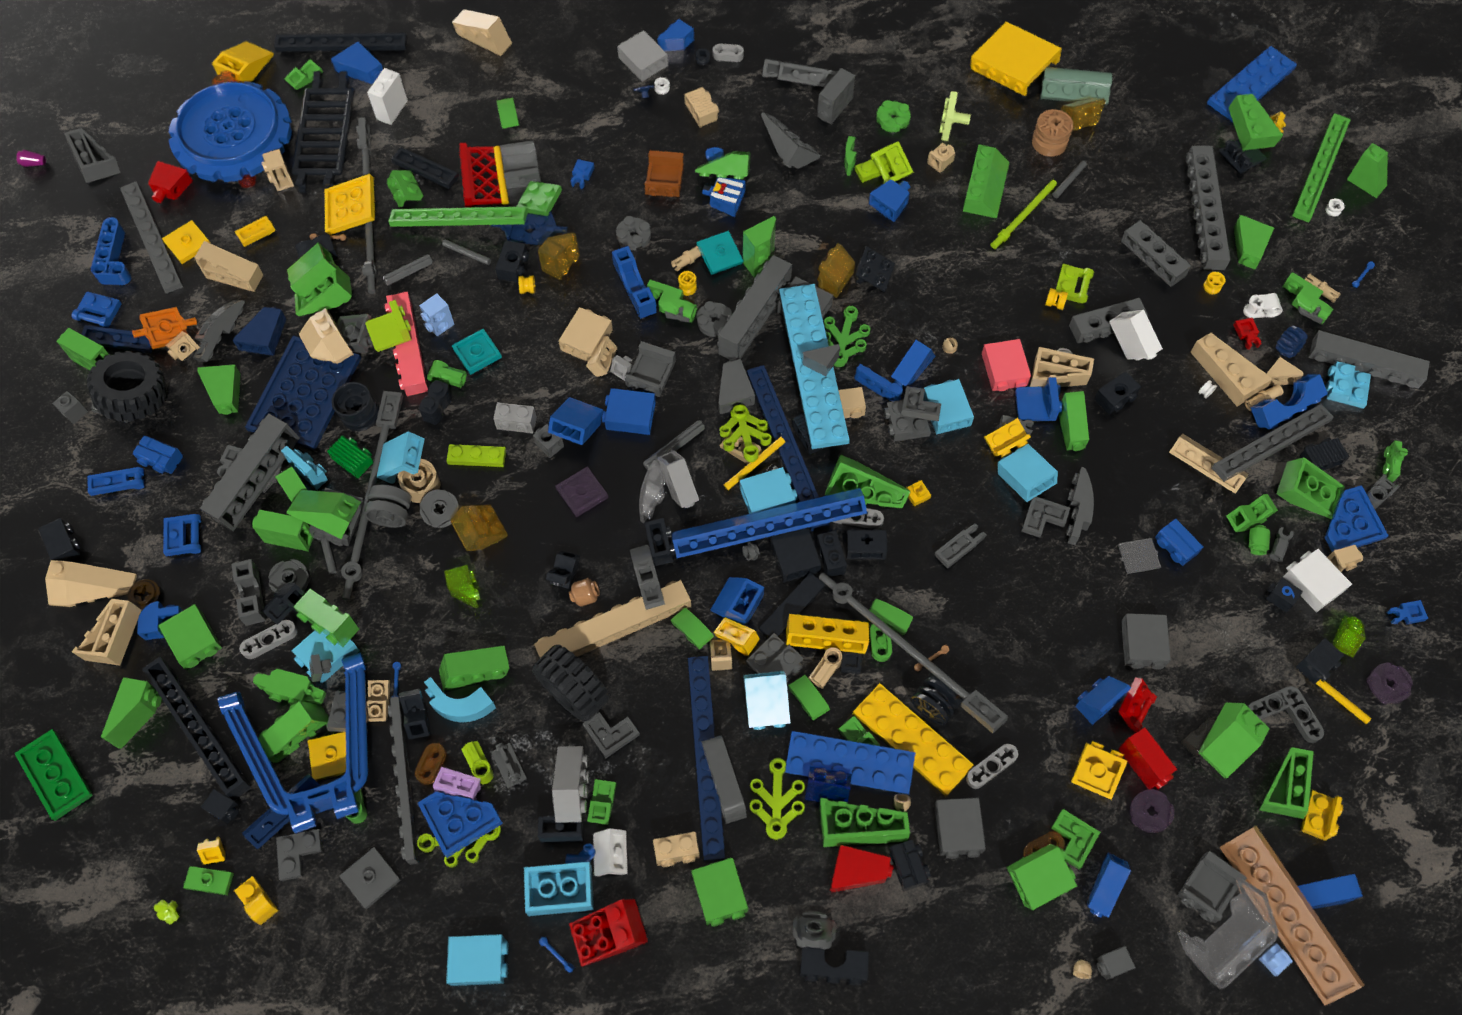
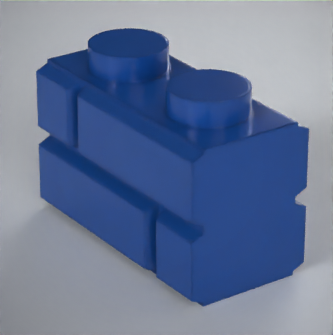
(157, 454)
(1178, 542)

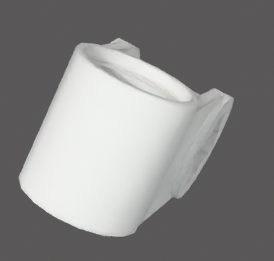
(1263, 306)

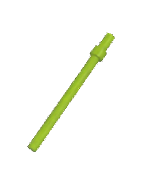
(1004, 234)

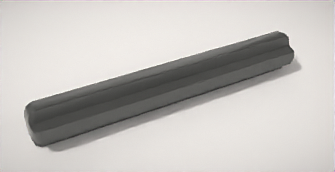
(676, 443)

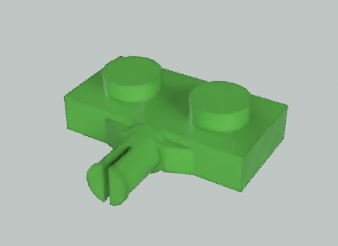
(1394, 455)

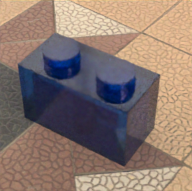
(828, 785)

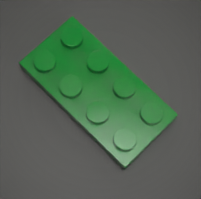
(53, 774)

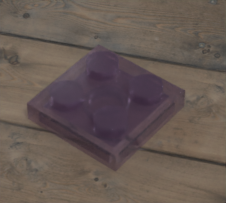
(581, 491)

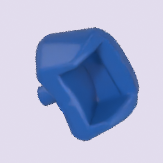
(714, 153)

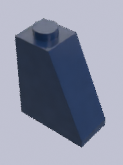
(262, 332)

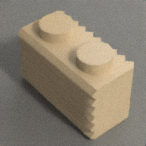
(701, 106)

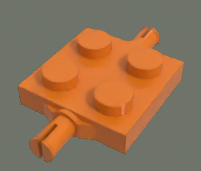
(162, 326)

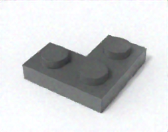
(915, 406)
(1041, 512)
(607, 738)
(292, 848)

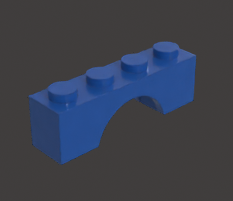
(631, 279)
(1306, 391)

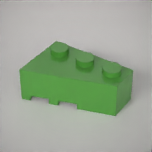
(1253, 124)
(326, 618)
(473, 667)
(291, 729)
(1291, 786)

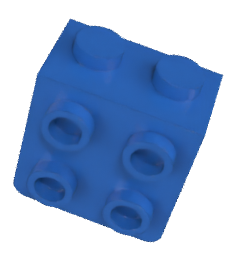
(1039, 402)

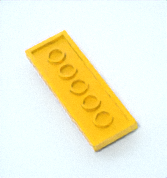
(906, 731)

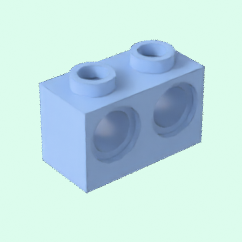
(436, 315)

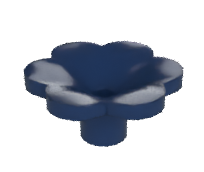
(644, 90)

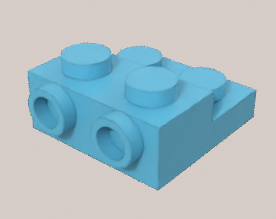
(1348, 385)
(305, 467)

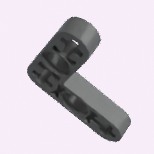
(1286, 704)

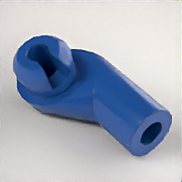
(584, 856)

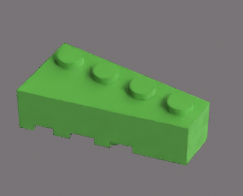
(861, 825)

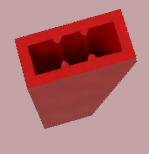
(859, 869)

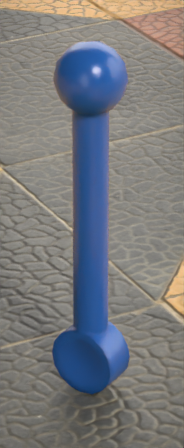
(1370, 265)
(396, 666)
(544, 942)

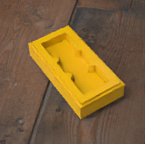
(255, 231)

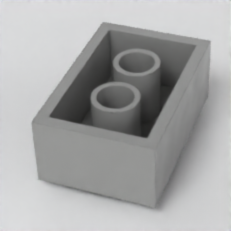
(569, 784)

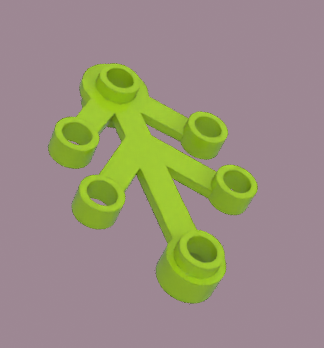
(740, 415)
(777, 802)
(476, 848)

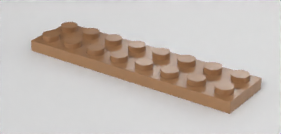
(1295, 919)

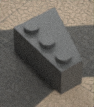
(90, 157)

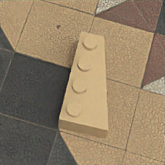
(1229, 369)

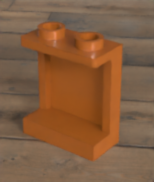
(664, 173)

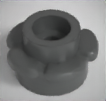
(750, 551)

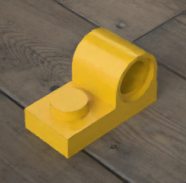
(740, 636)
(256, 901)

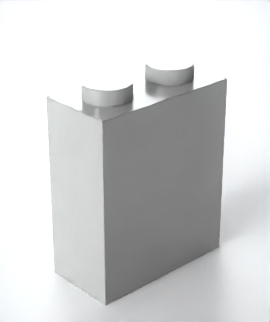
(642, 55)
(678, 479)

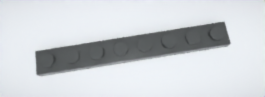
(151, 237)
(1272, 442)
(403, 788)

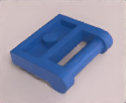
(99, 305)
(175, 535)

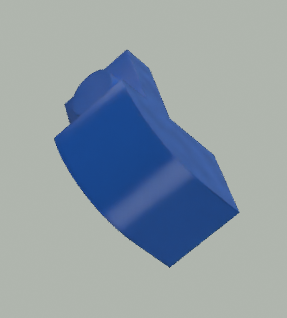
(152, 616)

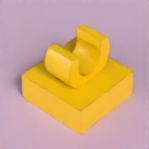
(1278, 119)
(918, 493)
(211, 851)

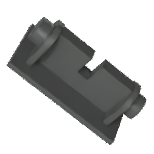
(508, 764)

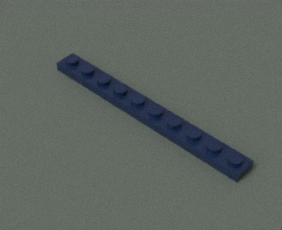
(779, 428)
(704, 729)

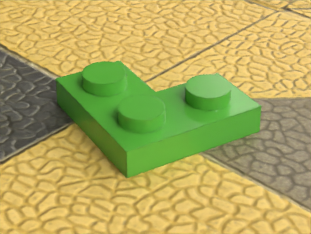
(1080, 835)

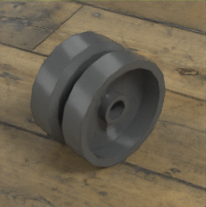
(387, 506)

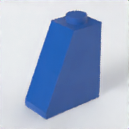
(358, 63)
(913, 364)
(1108, 885)
(1331, 891)

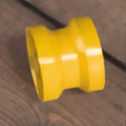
(1218, 279)
(526, 284)

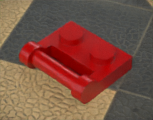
(1137, 704)

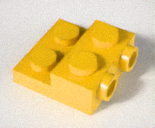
(1099, 769)

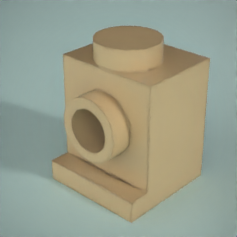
(941, 157)
(180, 340)
(1346, 558)

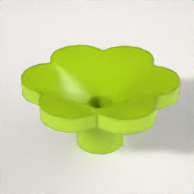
(166, 911)

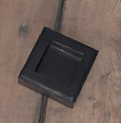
(851, 662)

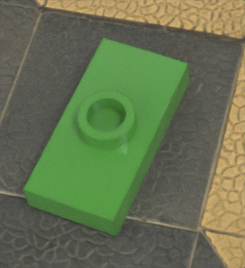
(208, 880)

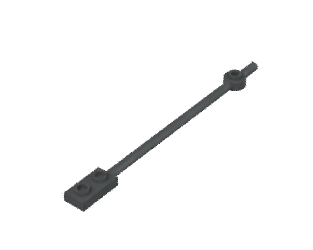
(364, 143)
(386, 418)
(973, 703)

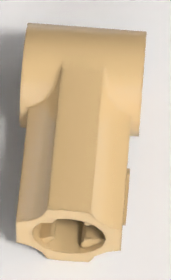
(825, 669)

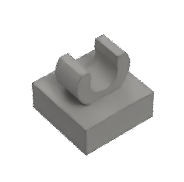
(621, 366)

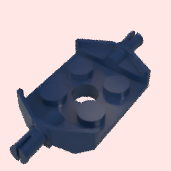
(543, 225)

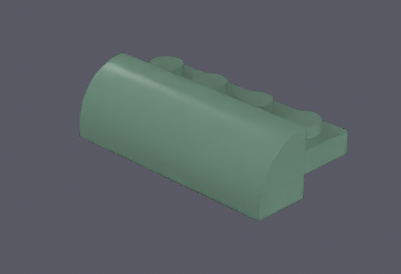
(1075, 84)

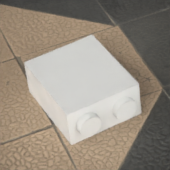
(387, 96)
(1136, 335)
(1317, 579)

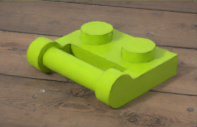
(896, 161)
(1068, 280)

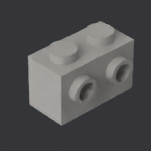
(515, 417)

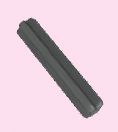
(407, 269)

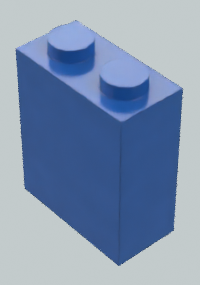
(629, 411)
(575, 421)

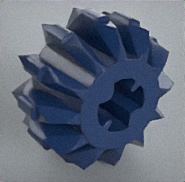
(1291, 341)

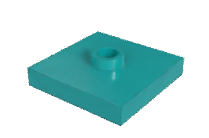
(719, 252)
(476, 351)

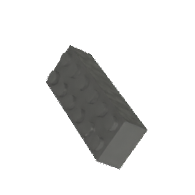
(754, 309)
(249, 472)

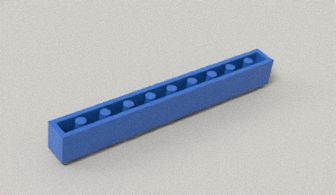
(769, 523)

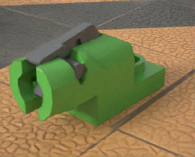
(1307, 299)
(672, 302)

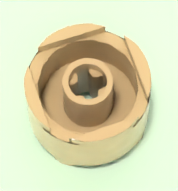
(421, 482)

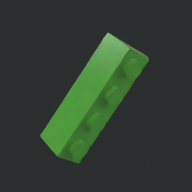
(986, 182)

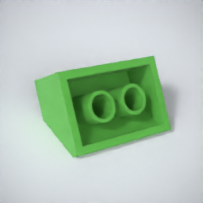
(759, 245)

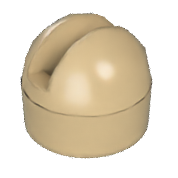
(947, 346)
(902, 801)
(1082, 969)

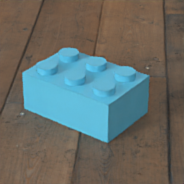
(558, 889)

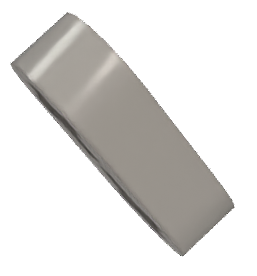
(728, 52)

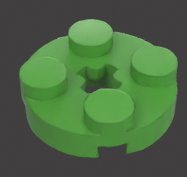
(893, 108)

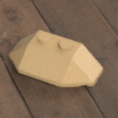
(324, 338)

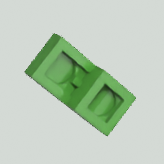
(304, 76)
(507, 113)
(850, 155)
(892, 616)
(692, 627)
(809, 697)
(854, 731)
(601, 802)

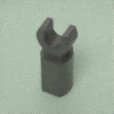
(1006, 419)
(1280, 545)

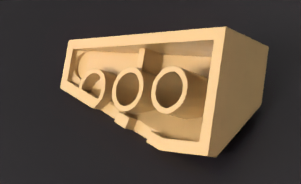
(77, 583)

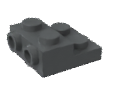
(355, 332)
(902, 426)
(774, 657)

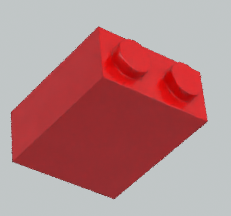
(1148, 759)

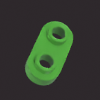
(880, 643)

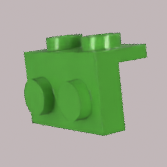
(403, 186)

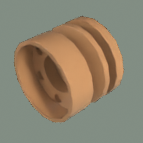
(1052, 132)

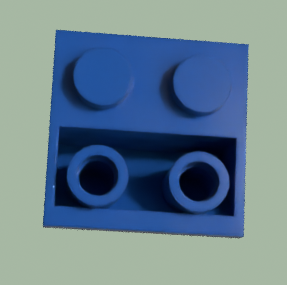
(738, 600)

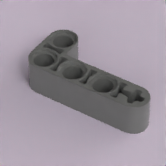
(724, 779)

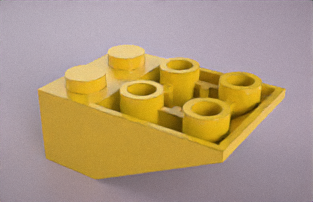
(242, 60)

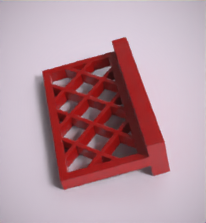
(468, 179)

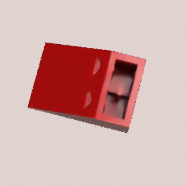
(608, 931)

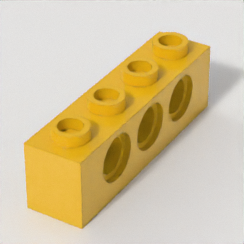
(827, 633)

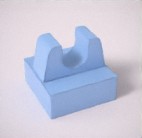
(1275, 959)

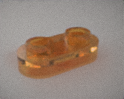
(225, 76)
(430, 764)
(1044, 841)

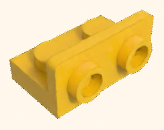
(1007, 437)
(1322, 816)

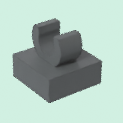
(318, 667)

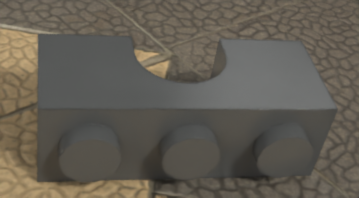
(251, 601)

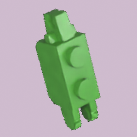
(289, 687)

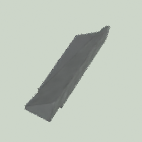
(798, 73)

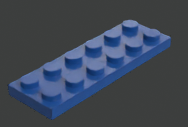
(1255, 79)
(868, 763)

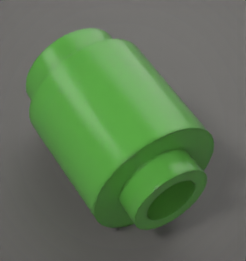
(1259, 540)

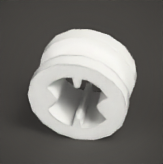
(661, 81)
(1331, 210)
(1207, 389)

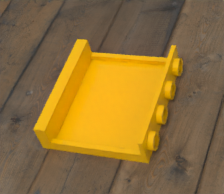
(1014, 57)

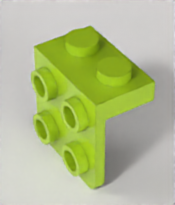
(389, 329)

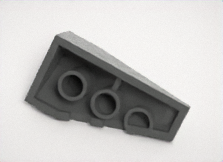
(788, 145)

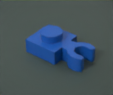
(581, 171)
(1411, 613)

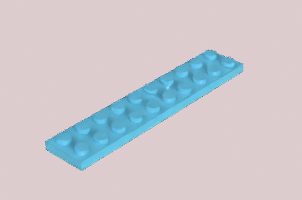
(818, 392)

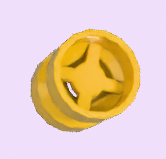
(687, 283)
(1052, 297)

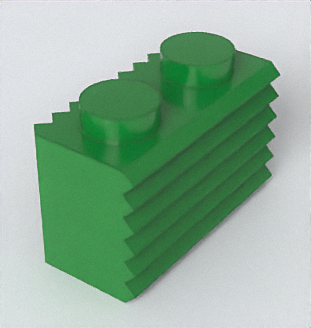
(350, 456)

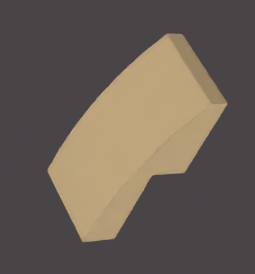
(378, 700)

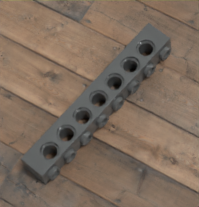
(1208, 208)

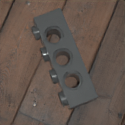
(1155, 253)
(1099, 319)

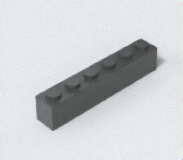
(1370, 359)

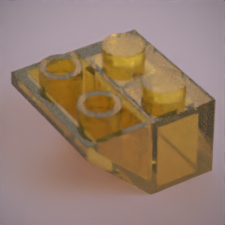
(1085, 112)
(558, 254)
(835, 270)
(478, 526)

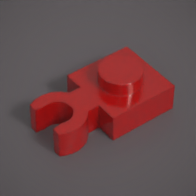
(1248, 330)

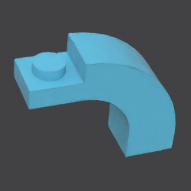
(459, 710)

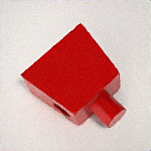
(168, 181)

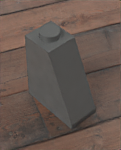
(734, 387)

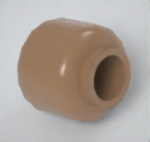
(584, 592)

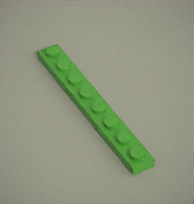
(1321, 168)
(458, 216)

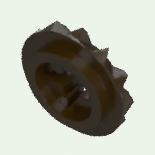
(139, 589)

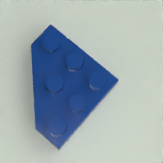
(1354, 521)
(458, 820)

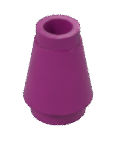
(29, 158)

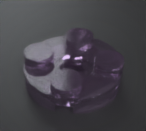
(1385, 693)
(1161, 804)

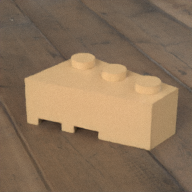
(227, 267)
(111, 634)

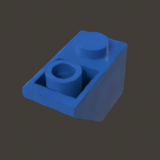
(676, 37)

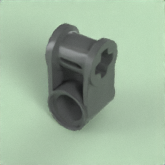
(1381, 491)

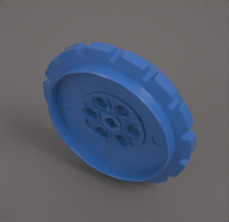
(233, 147)

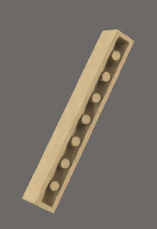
(616, 623)

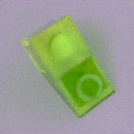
(461, 586)
(1349, 636)

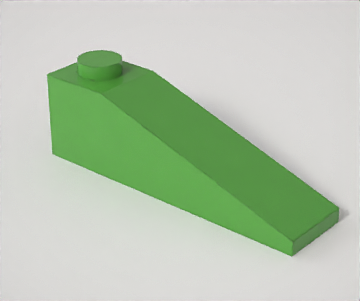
(875, 487)

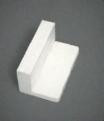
(610, 852)

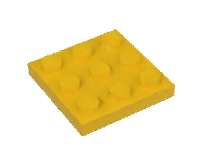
(349, 204)

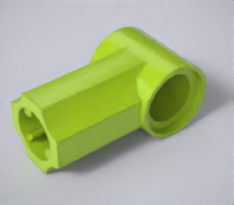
(477, 761)

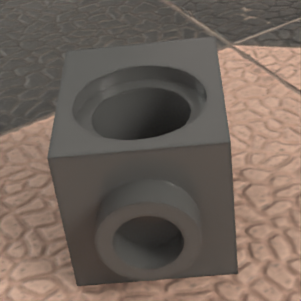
(70, 407)
(548, 447)
(1115, 963)

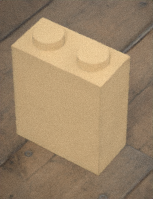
(585, 333)

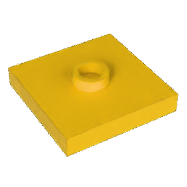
(185, 241)
(328, 756)

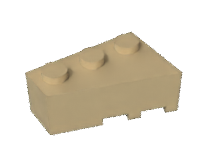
(483, 30)
(1066, 367)

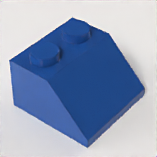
(1101, 698)

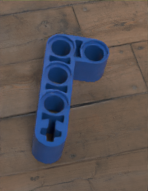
(107, 253)

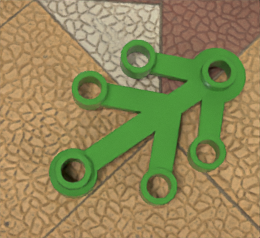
(844, 338)

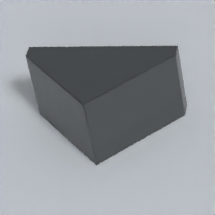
(821, 359)

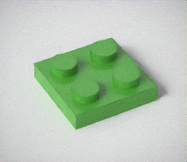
(539, 198)

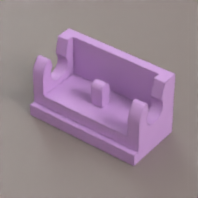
(457, 784)

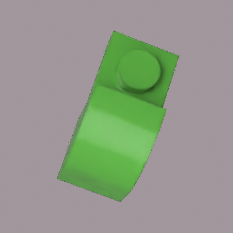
(1250, 515)

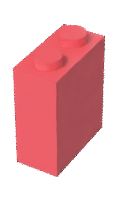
(1006, 365)

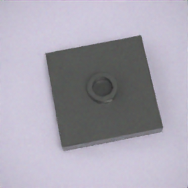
(370, 878)

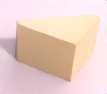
(1284, 373)
(720, 655)

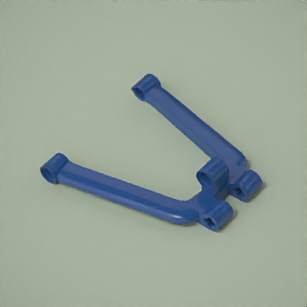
(334, 795)

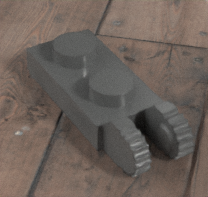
(959, 546)

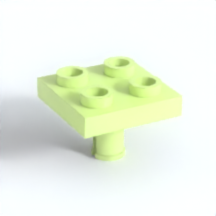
(951, 116)

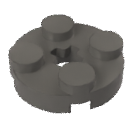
(636, 225)
(710, 310)
(427, 508)
(288, 568)
(819, 938)

